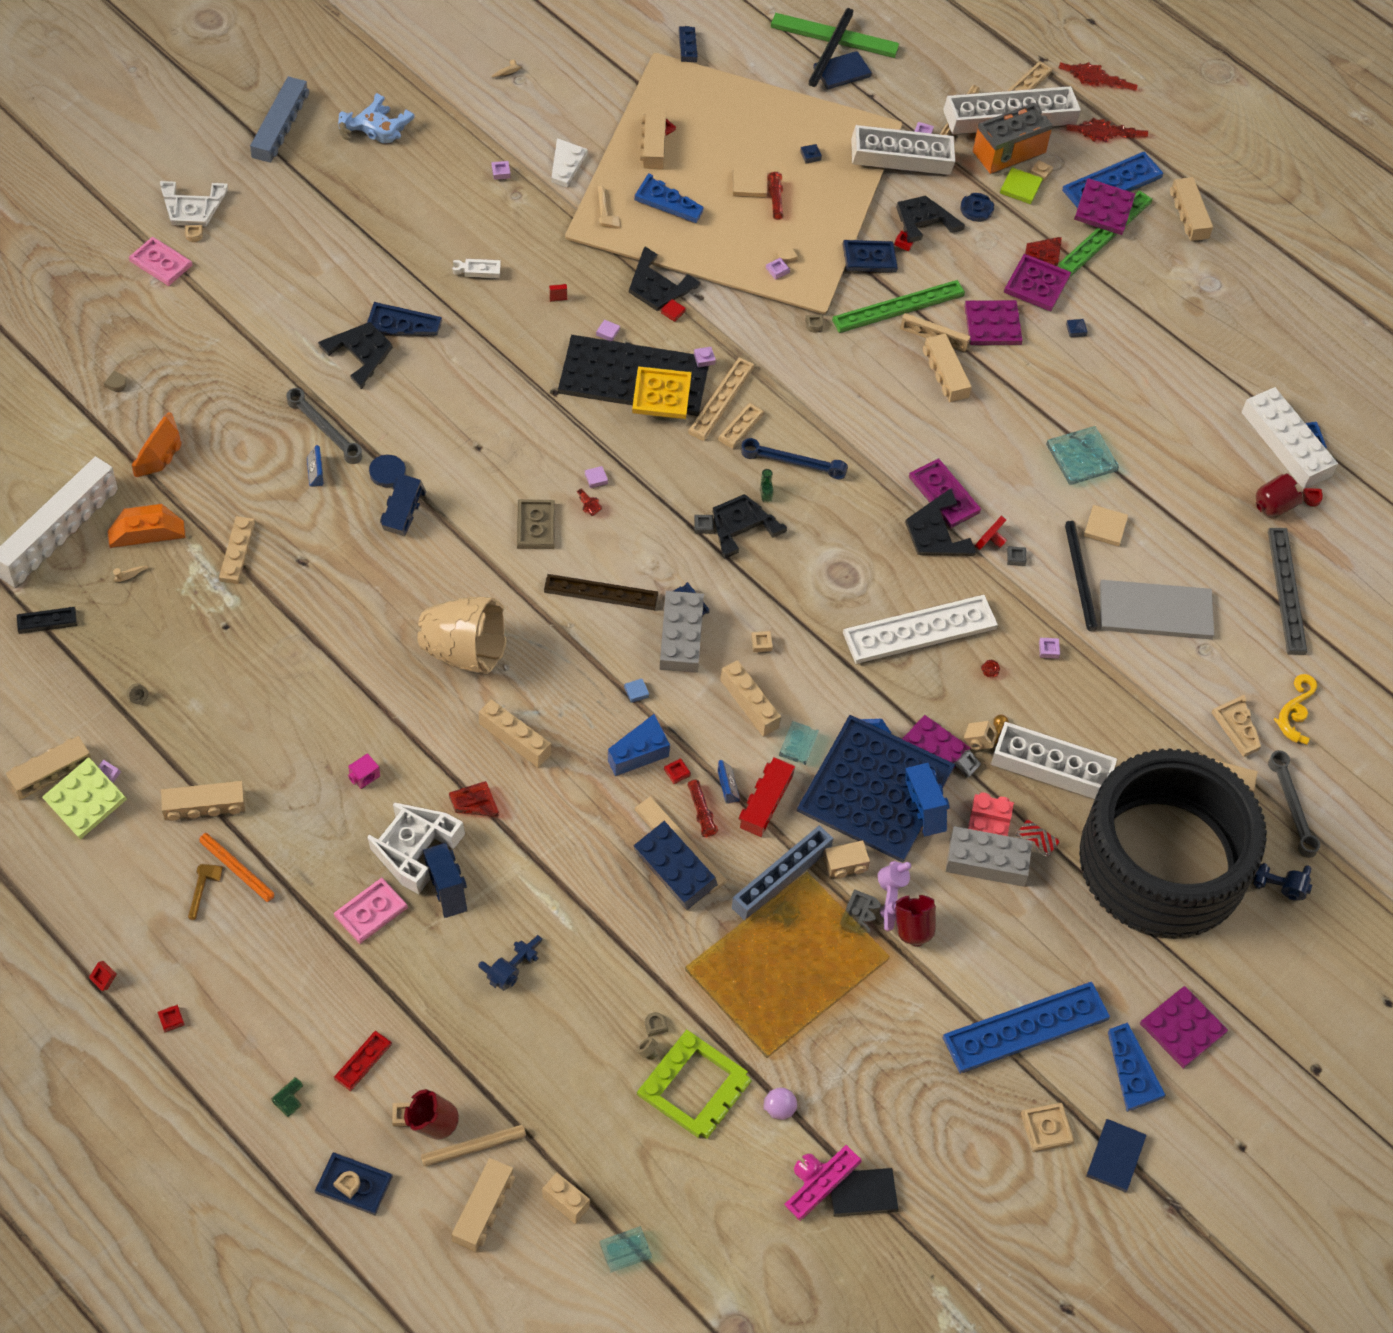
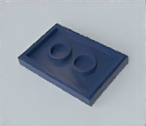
(844, 70)
(870, 256)
(1116, 1155)
(372, 1183)

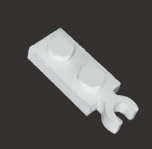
(478, 268)

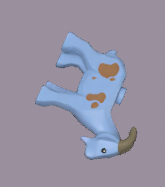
(374, 122)

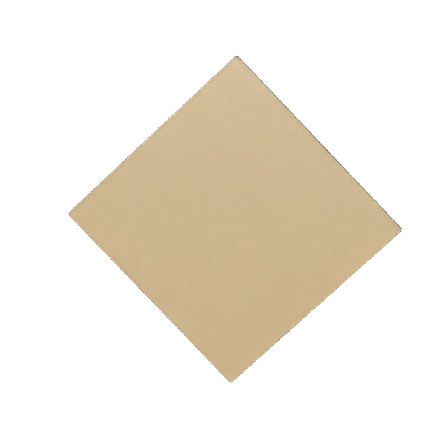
(726, 125)

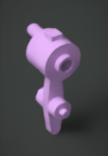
(891, 879)

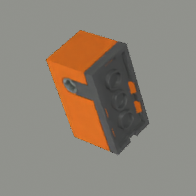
(1012, 138)

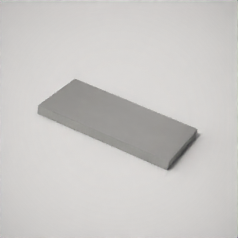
(1156, 609)

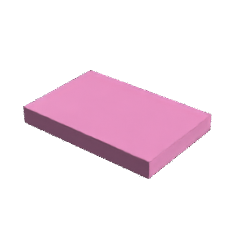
(160, 261)
(370, 910)

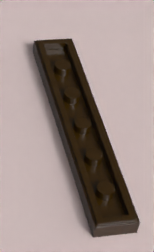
(601, 592)

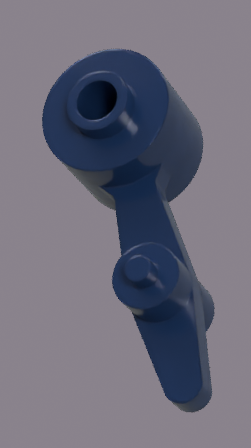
(1294, 886)
(505, 973)

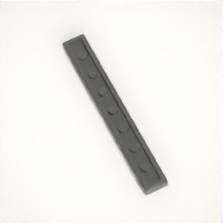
(1287, 591)

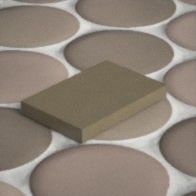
(535, 524)

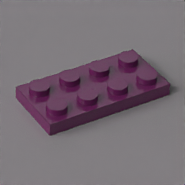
(936, 479)

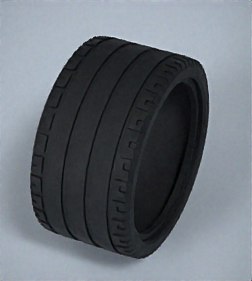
(1190, 784)

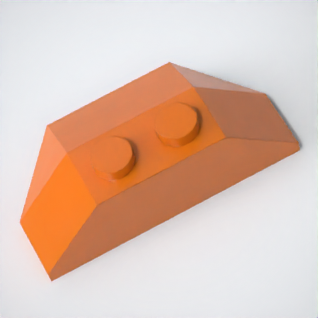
(158, 448)
(145, 525)

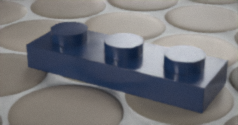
(687, 44)

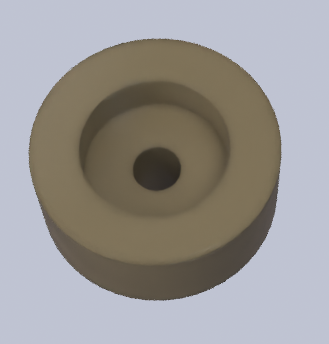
(137, 693)
(647, 1048)

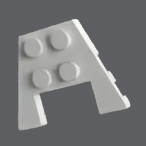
(192, 209)

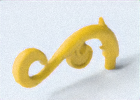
(1301, 711)

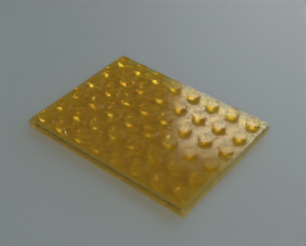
(787, 964)

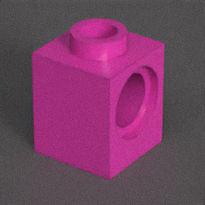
(363, 771)

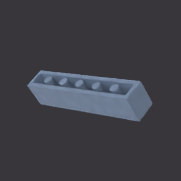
(279, 119)
(782, 873)

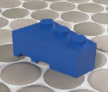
(639, 747)
(928, 798)

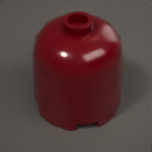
(1278, 496)
(916, 919)
(431, 1115)

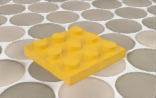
(661, 392)

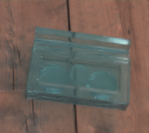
(798, 743)
(625, 1249)

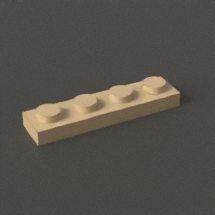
(928, 329)
(236, 550)

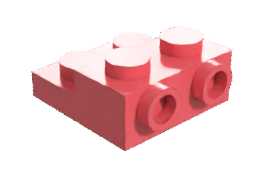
(991, 814)

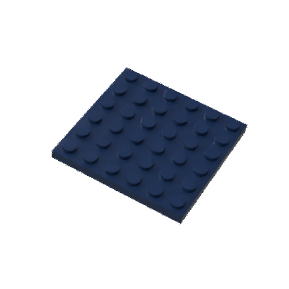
(865, 788)

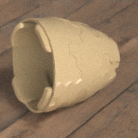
(464, 633)

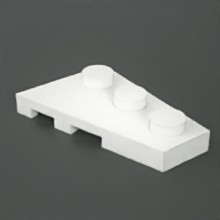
(566, 162)

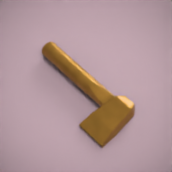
(204, 871)

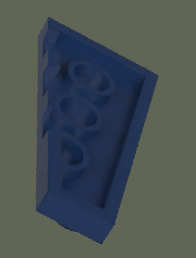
(402, 321)

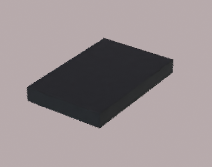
(865, 1193)

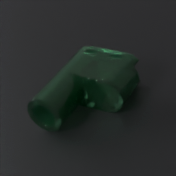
(766, 486)
(285, 1098)

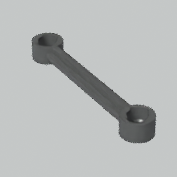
(324, 425)
(1294, 804)

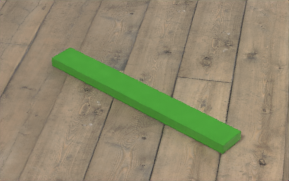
(824, 32)
(1100, 238)
(898, 306)

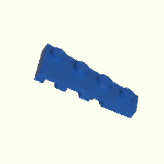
(669, 200)
(1134, 1072)

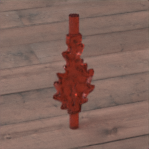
(1093, 75)
(1102, 130)

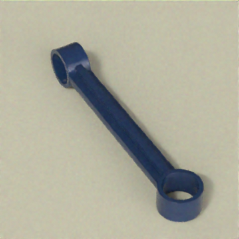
(836, 469)

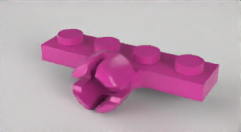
(819, 1180)

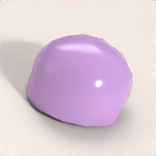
(780, 1103)

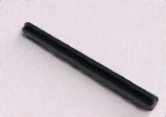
(830, 48)
(1081, 576)

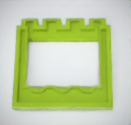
(670, 1067)

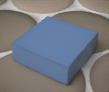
(636, 690)

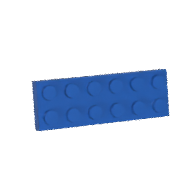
(1126, 175)

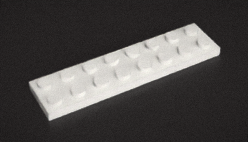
(919, 629)

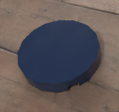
(977, 207)
(386, 469)

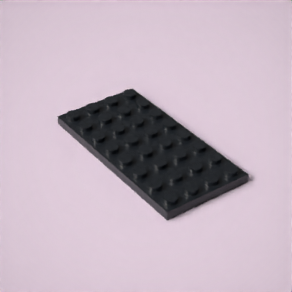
(609, 370)

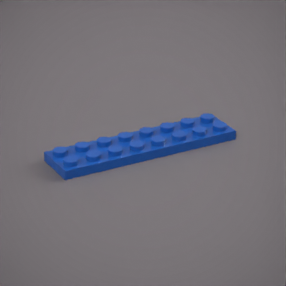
(1025, 1027)

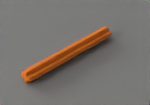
(236, 867)

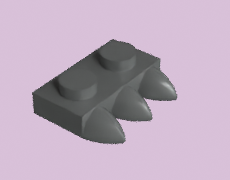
(859, 908)

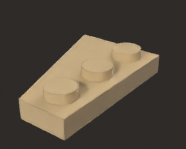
(1237, 724)

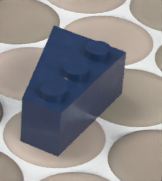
(402, 504)
(446, 879)

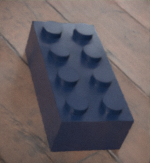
(675, 865)

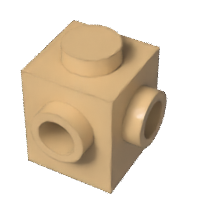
(980, 735)

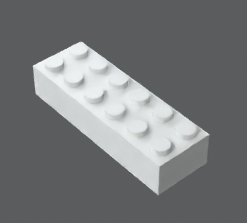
(903, 150)
(1289, 438)
(1052, 760)

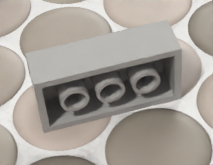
(681, 631)
(989, 856)

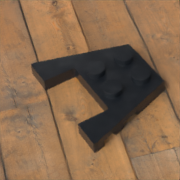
(922, 212)
(653, 287)
(366, 345)
(739, 516)
(930, 532)

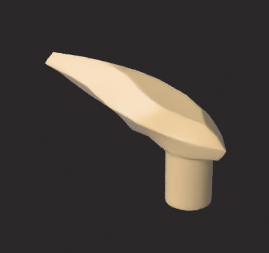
(508, 70)
(127, 574)

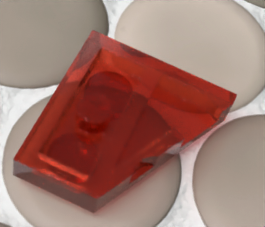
(1045, 250)
(474, 800)

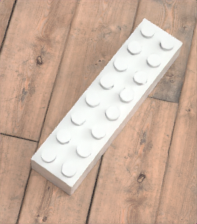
(968, 110)
(56, 521)

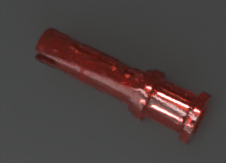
(775, 189)
(704, 815)

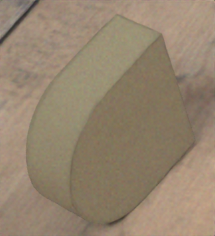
(814, 323)
(115, 382)
(655, 1024)

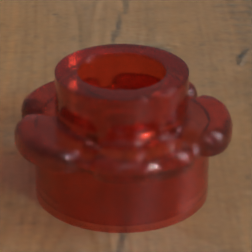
(990, 664)

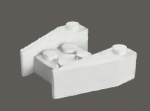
(408, 836)

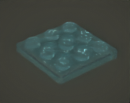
(1082, 455)

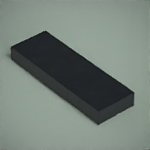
(46, 620)

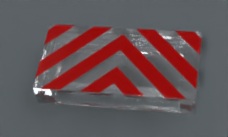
(1042, 840)

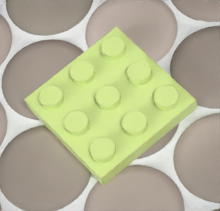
(84, 798)

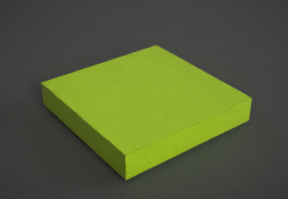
(1021, 185)

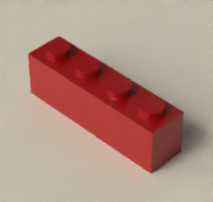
(766, 797)

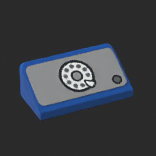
(315, 467)
(728, 782)

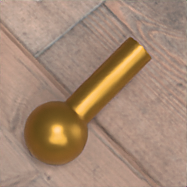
(999, 722)

